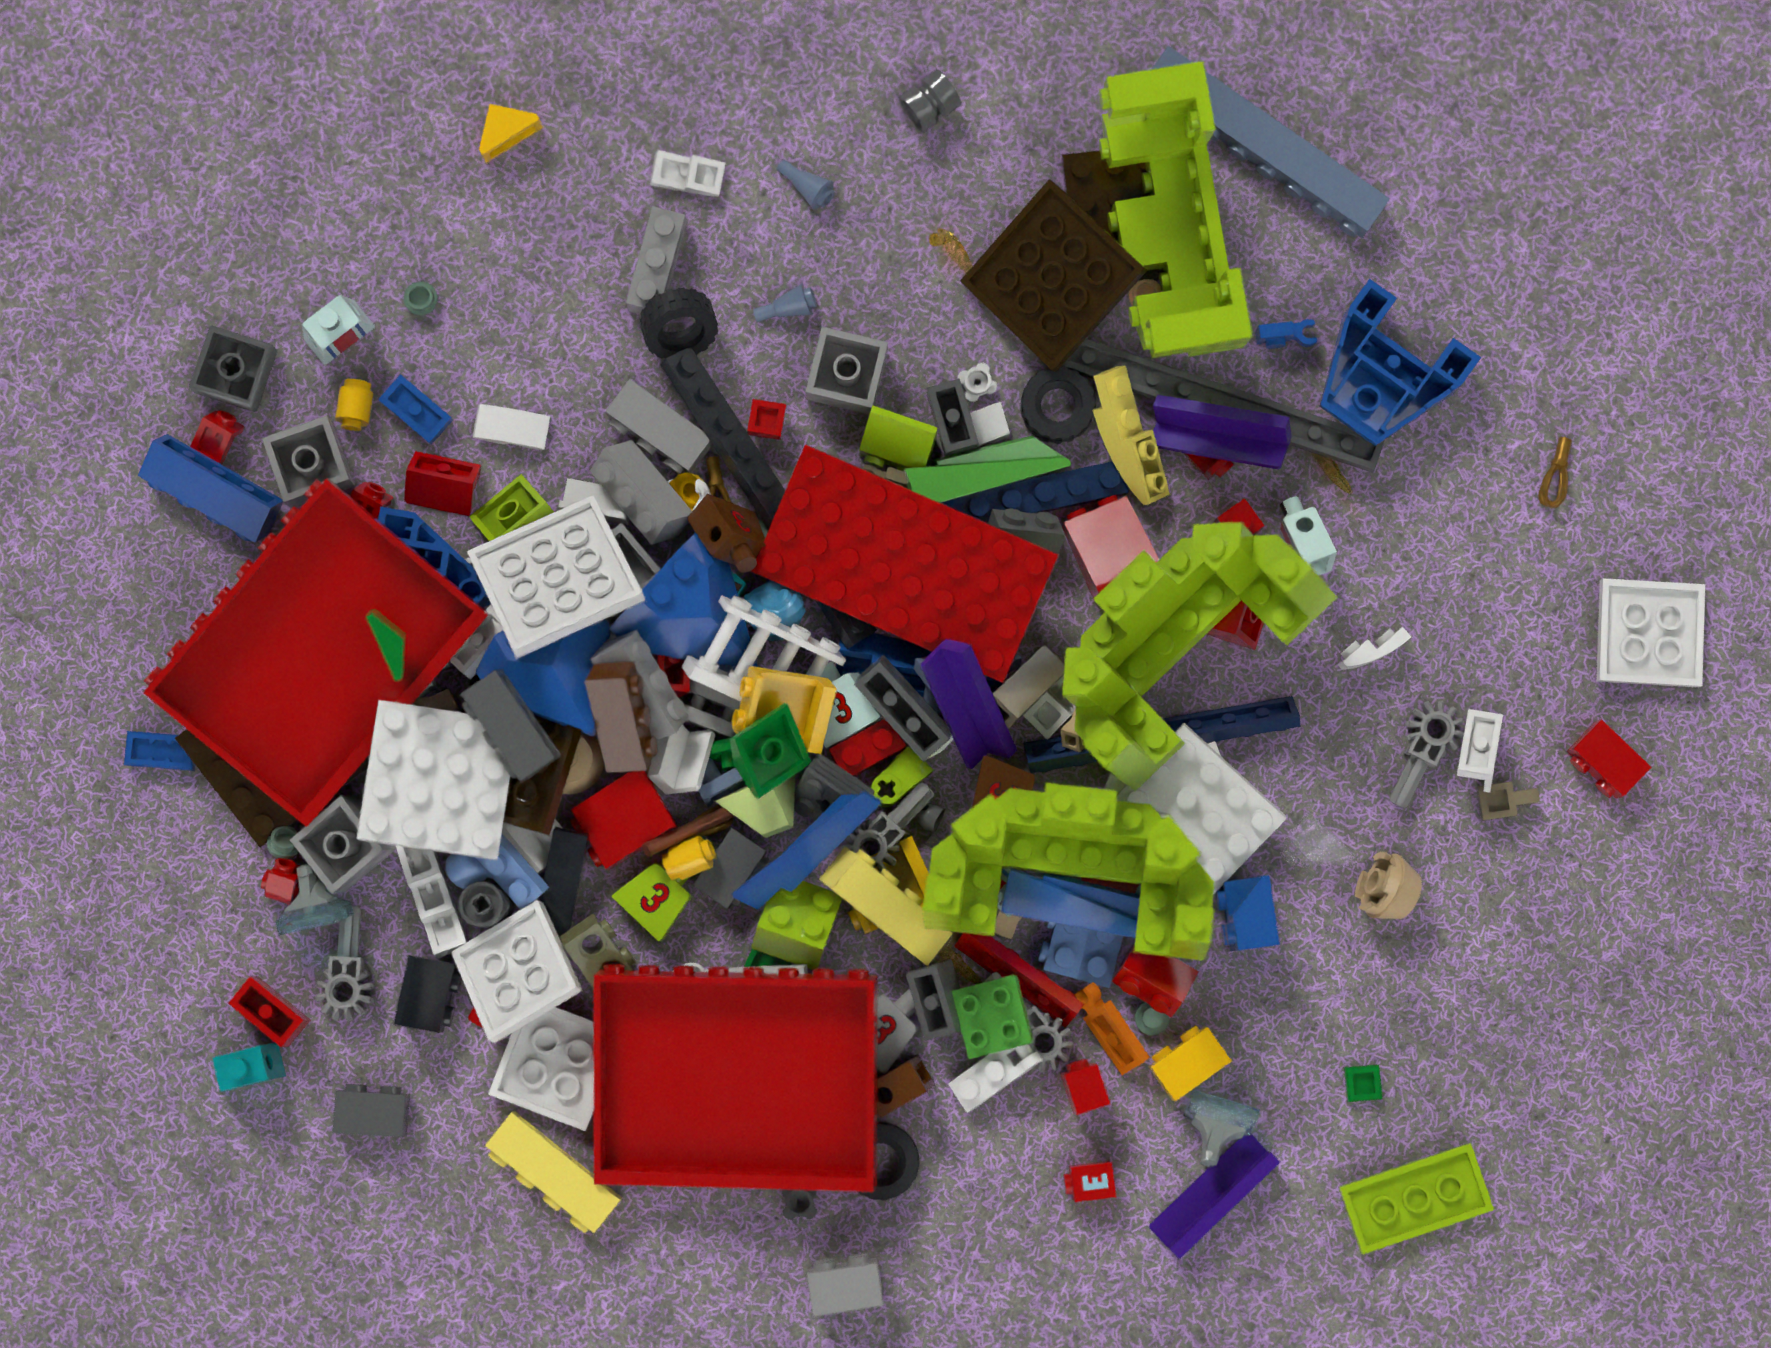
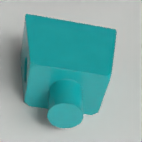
(248, 1067)

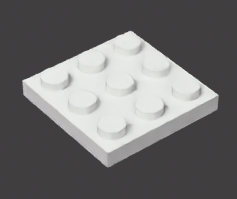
(1650, 633)
(516, 971)
(550, 1068)

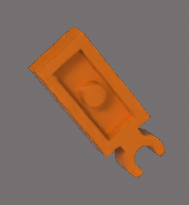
(1111, 1030)

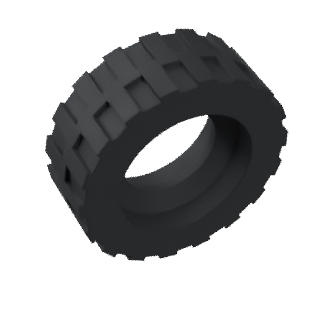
(674, 305)
(1052, 430)
(907, 1166)

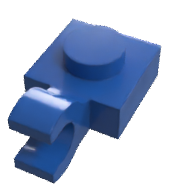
(1277, 334)

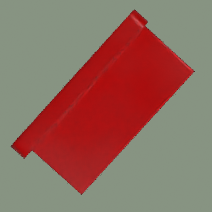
(441, 483)

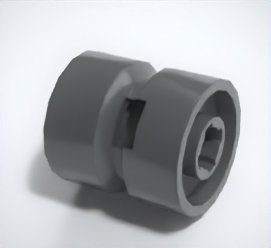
(933, 98)
(485, 904)

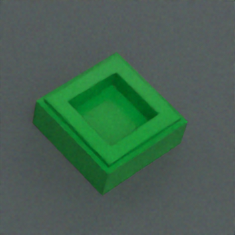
(1363, 1083)

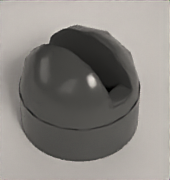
(930, 817)

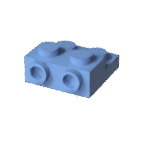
(1081, 953)

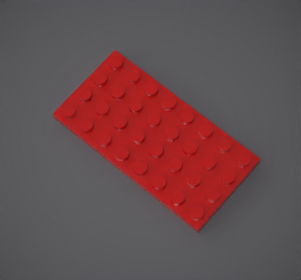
(904, 561)

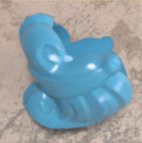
(778, 600)

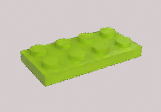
(1416, 1198)

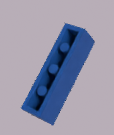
(210, 488)

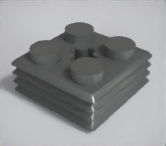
(224, 349)
(823, 785)

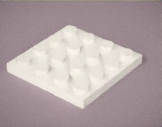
(555, 576)
(433, 783)
(1210, 805)

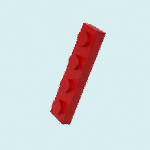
(1033, 982)

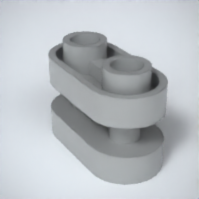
(697, 717)

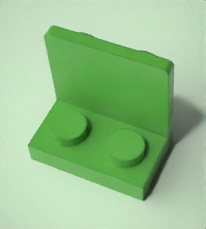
(992, 1016)

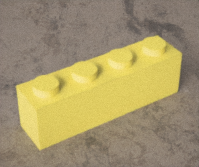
(883, 903)
(553, 1172)

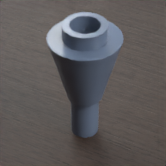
(813, 188)
(795, 302)

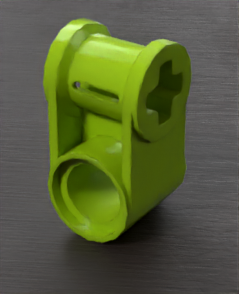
(904, 774)

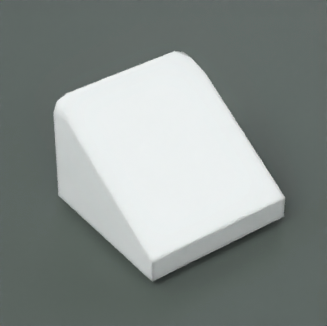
(990, 424)

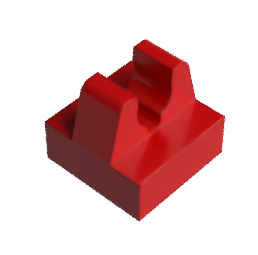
(766, 419)

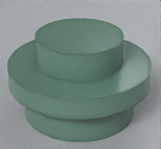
(420, 298)
(280, 844)
(1149, 1020)

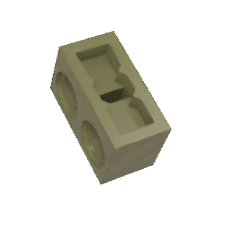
(593, 958)

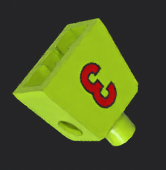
(654, 900)

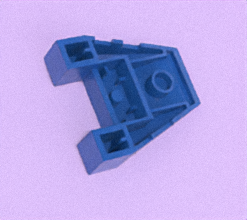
(1378, 383)

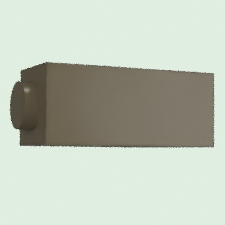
(1028, 684)

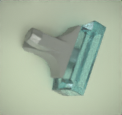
(312, 906)
(1218, 1122)

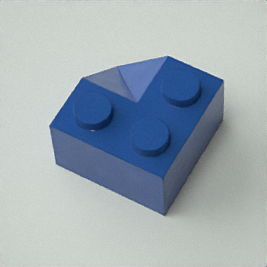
(1248, 913)

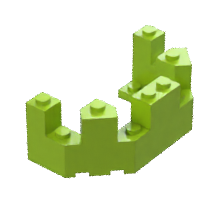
(1167, 123)
(1158, 616)
(1079, 836)

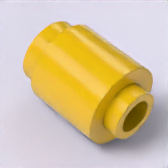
(354, 404)
(689, 858)

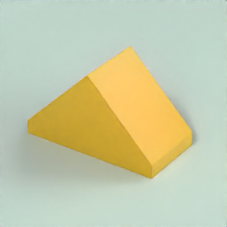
(505, 129)

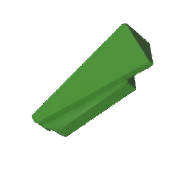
(984, 468)

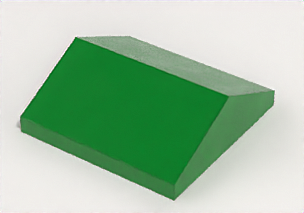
(390, 640)
(769, 751)

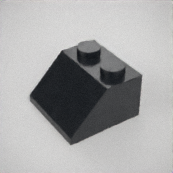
(427, 994)

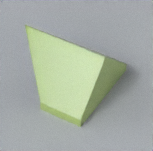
(765, 815)

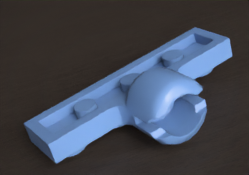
(509, 871)

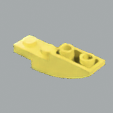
(1129, 446)

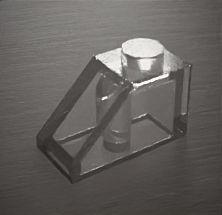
(1315, 846)

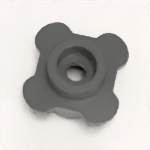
(793, 1210)

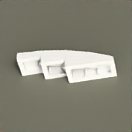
(432, 899)

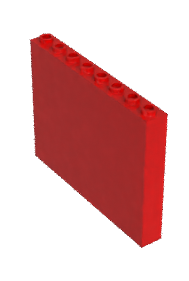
(287, 661)
(735, 1078)

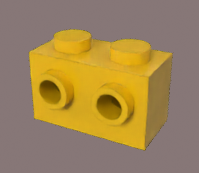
(1188, 1062)

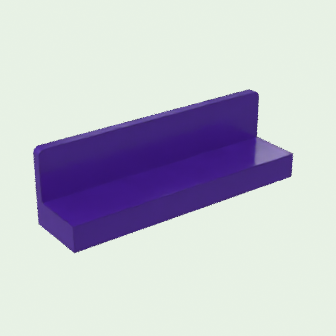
(1221, 432)
(967, 702)
(1213, 1195)

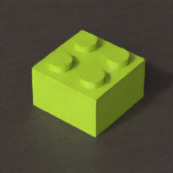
(797, 924)

